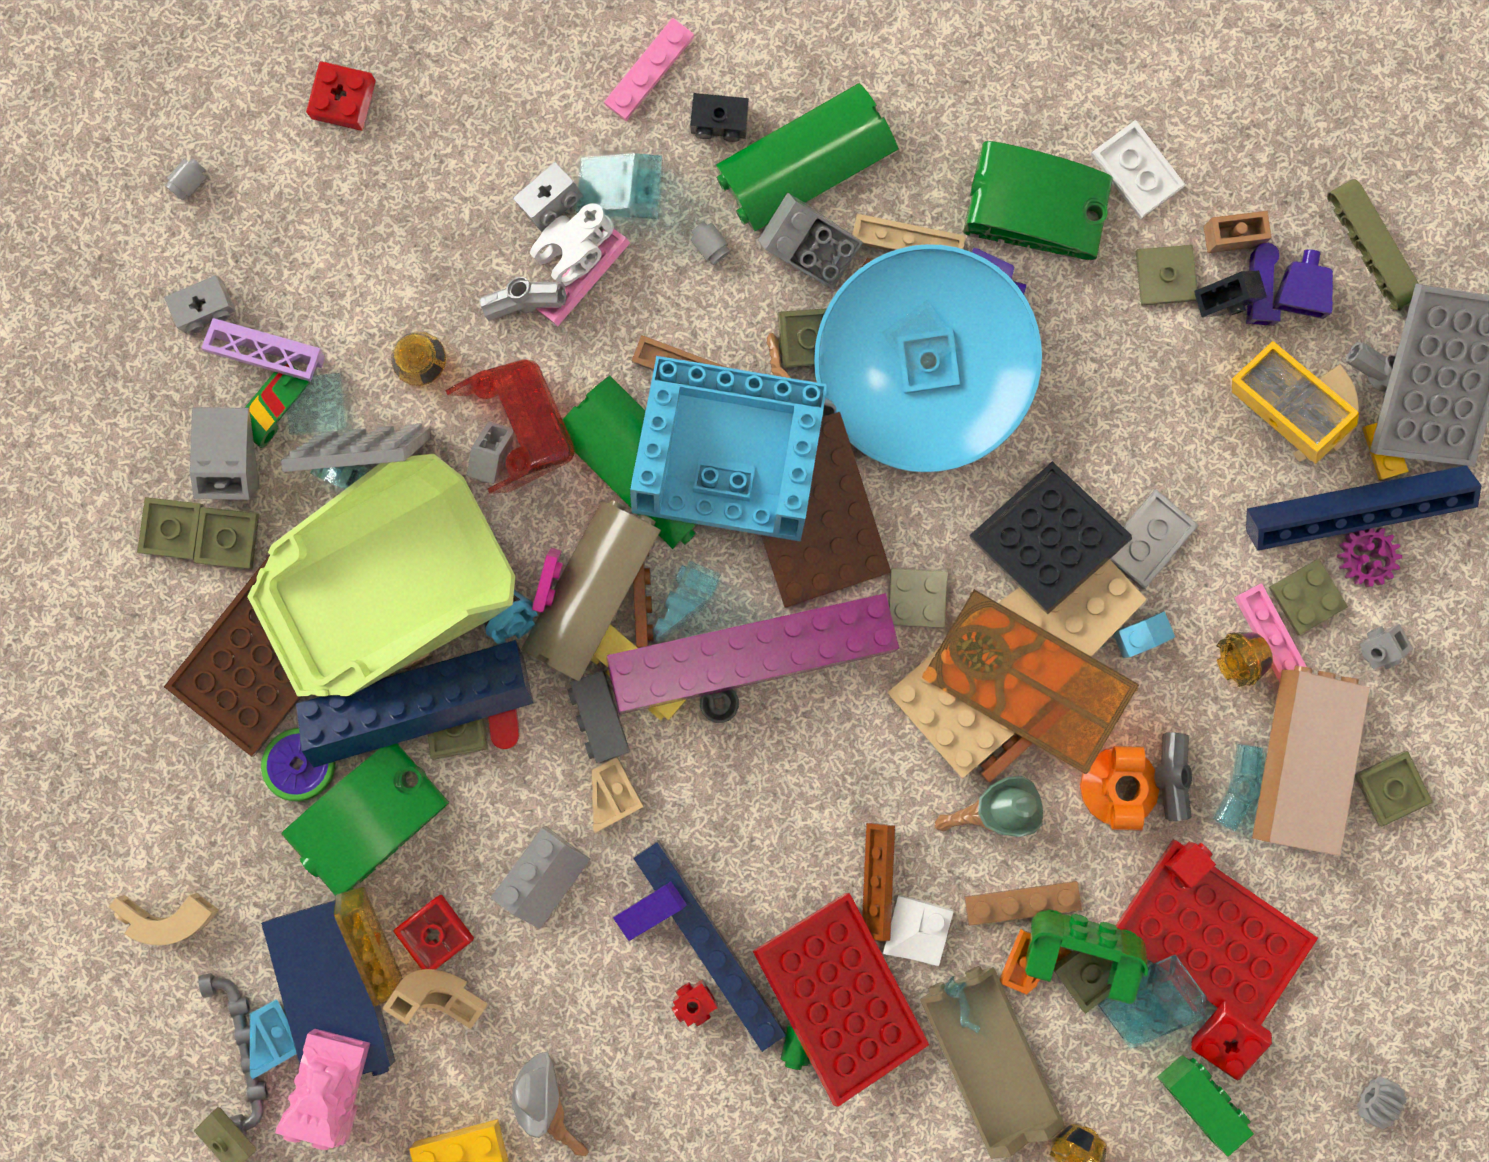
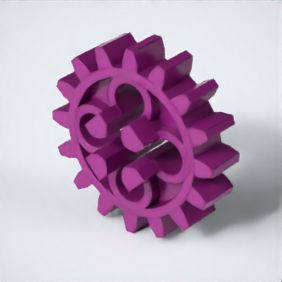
(1375, 571)

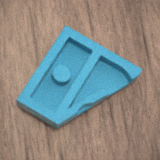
(269, 1038)

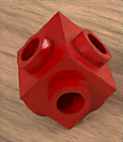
(695, 993)

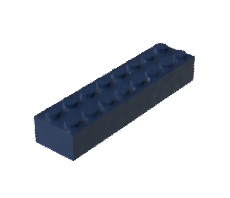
(414, 704)

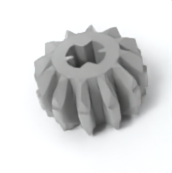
(1381, 1102)

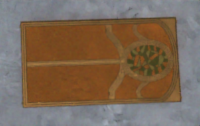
(1030, 681)

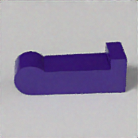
(1262, 311)

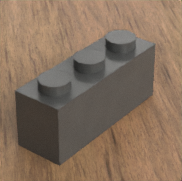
(598, 717)

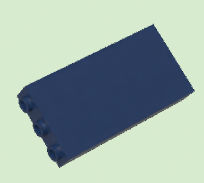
(323, 983)

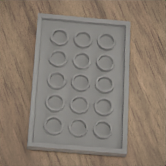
(1438, 380)
(357, 448)

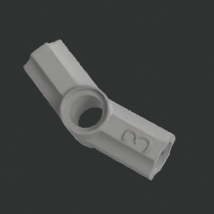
(523, 296)
(1372, 364)

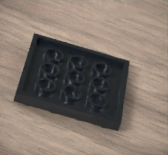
(1050, 537)

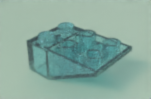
(622, 184)
(692, 596)
(1164, 1003)

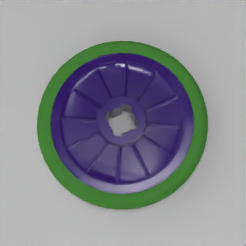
(283, 778)

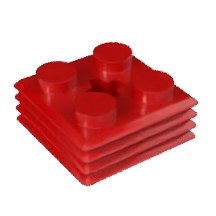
(349, 110)
(415, 931)
(1230, 1025)

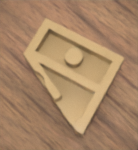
(612, 794)

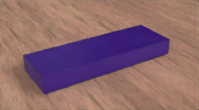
(650, 911)

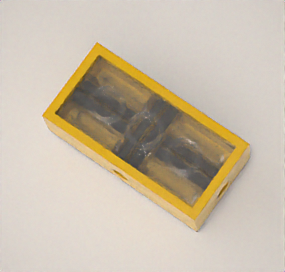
(1294, 402)

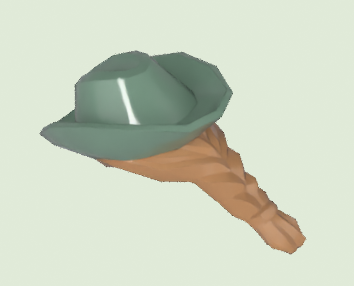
(1006, 807)

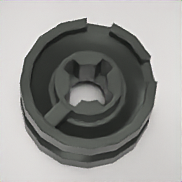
(720, 715)

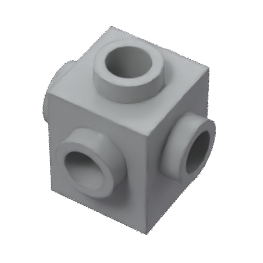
(1385, 647)

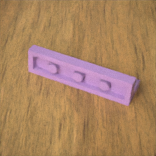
(263, 343)

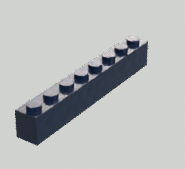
(1362, 507)
(713, 949)

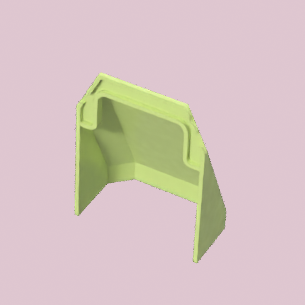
(380, 578)

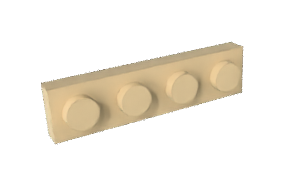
(895, 235)

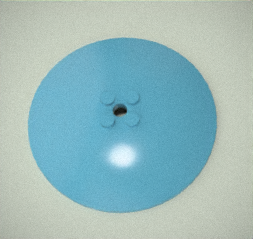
(964, 401)

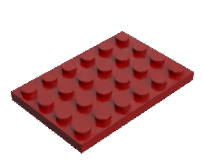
(1221, 934)
(841, 999)

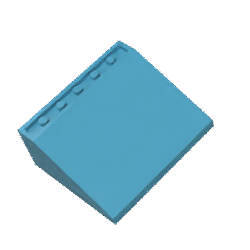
(728, 448)

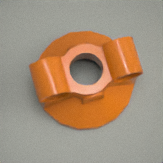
(1099, 788)

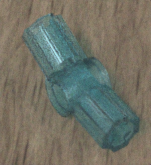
(1234, 804)

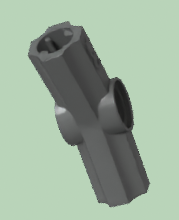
(1175, 776)

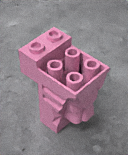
(325, 1091)

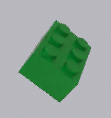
(1207, 1104)

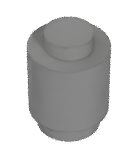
(185, 178)
(710, 242)

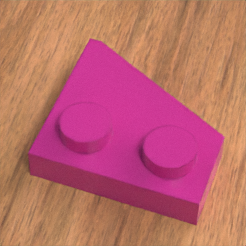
(551, 570)

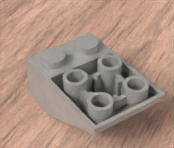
(809, 241)
(222, 454)

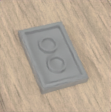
(1157, 534)

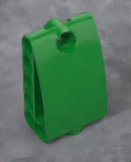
(1037, 201)
(364, 819)

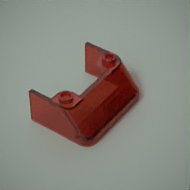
(532, 415)

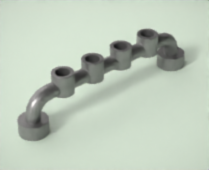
(238, 1008)

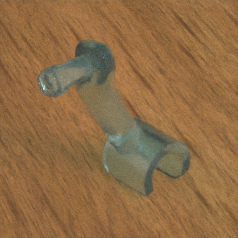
(955, 990)

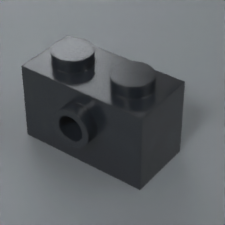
(719, 116)
(1230, 294)

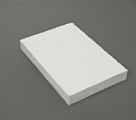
(1138, 169)

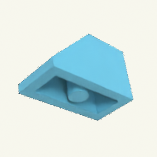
(1144, 635)

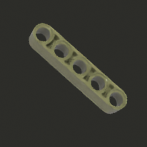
(1375, 243)

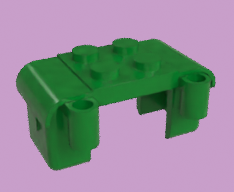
(1126, 950)

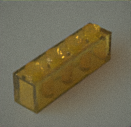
(367, 944)

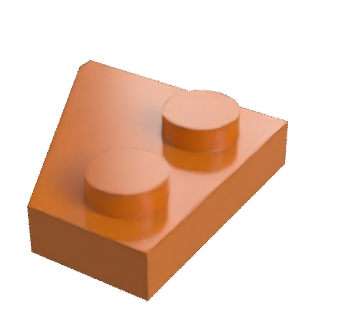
(1014, 970)

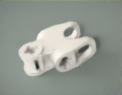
(576, 241)

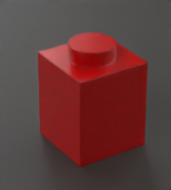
(1191, 863)

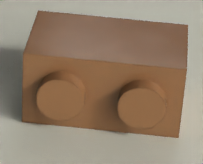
(1237, 231)

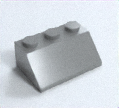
(540, 878)

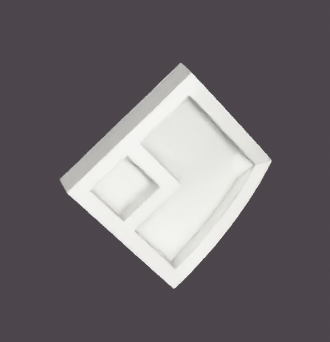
(918, 930)

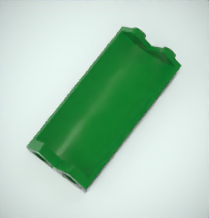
(807, 155)
(607, 438)

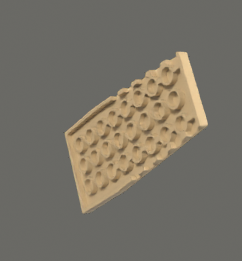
(1082, 620)

